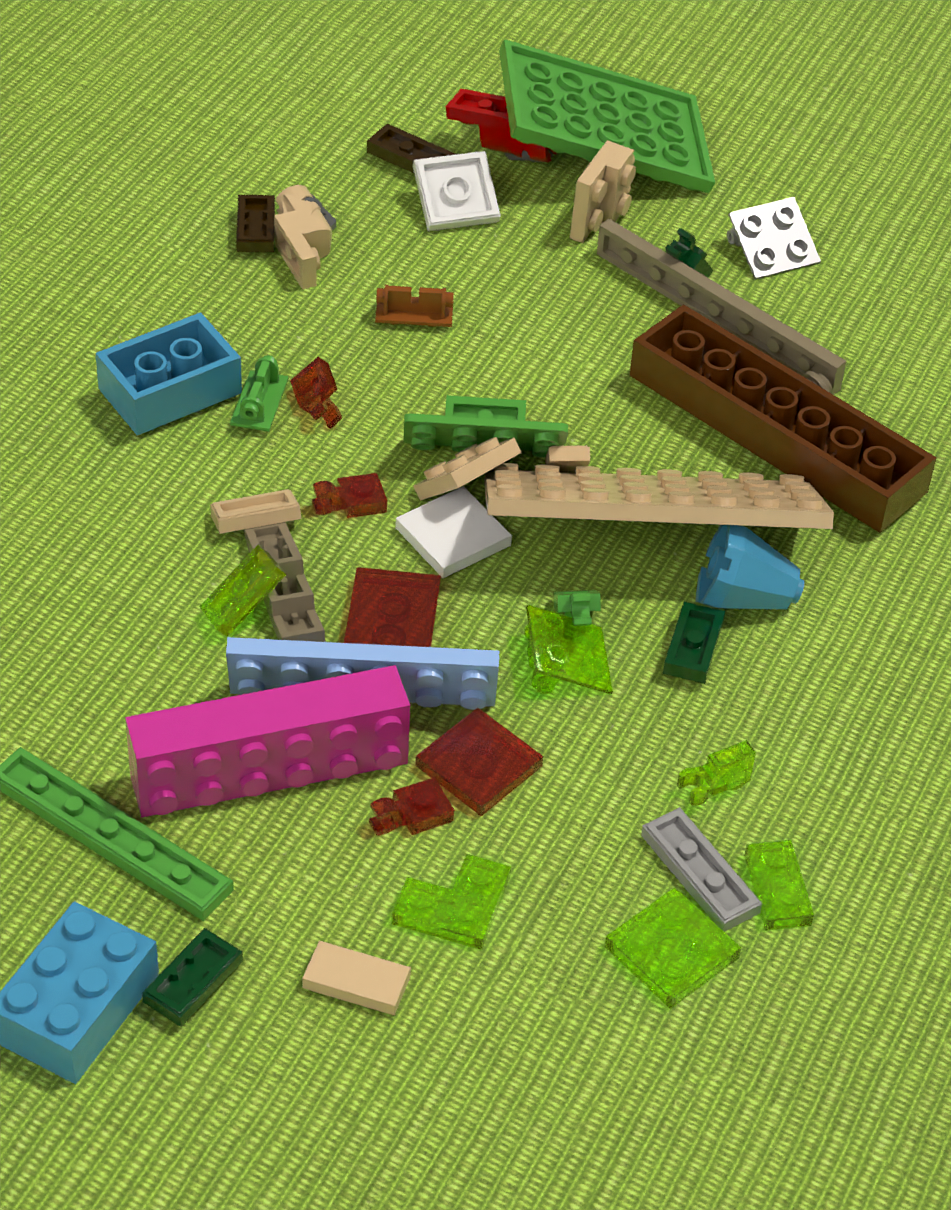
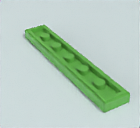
(114, 834)

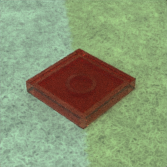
(479, 761)

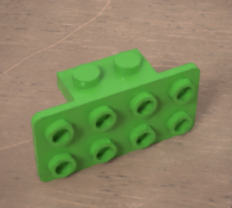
(479, 419)

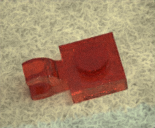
(313, 391)
(354, 494)
(416, 806)

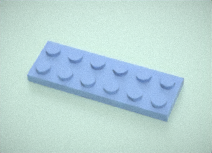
(427, 673)

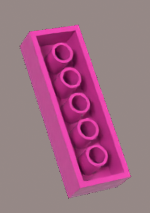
(268, 740)

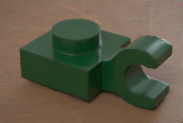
(689, 253)

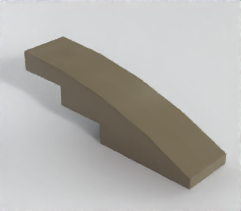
(292, 600)

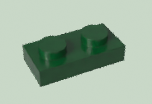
(694, 642)

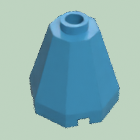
(746, 573)

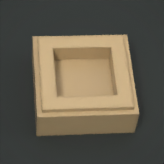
(568, 457)

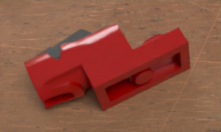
(491, 115)

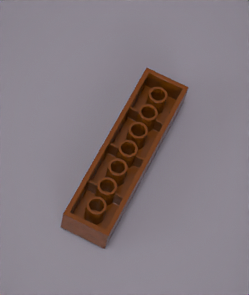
(782, 417)

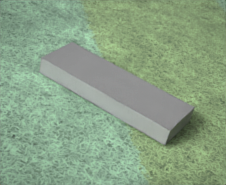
(701, 869)

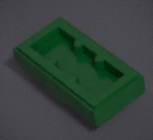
(192, 977)

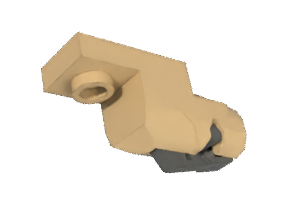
(302, 233)

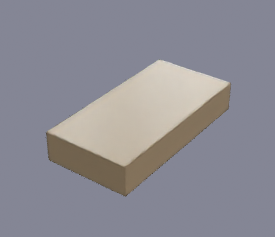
(255, 511)
(356, 977)

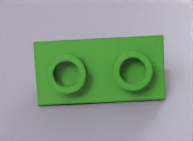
(260, 396)

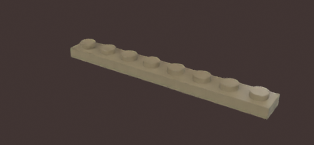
(716, 303)

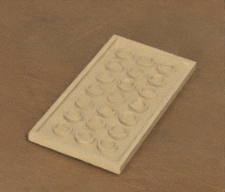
(655, 498)

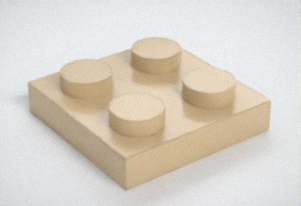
(466, 467)

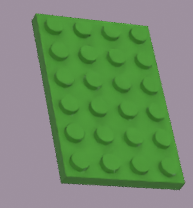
(582, 106)

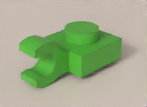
(577, 605)

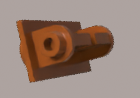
(431, 308)

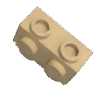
(603, 190)

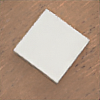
(456, 191)
(453, 532)

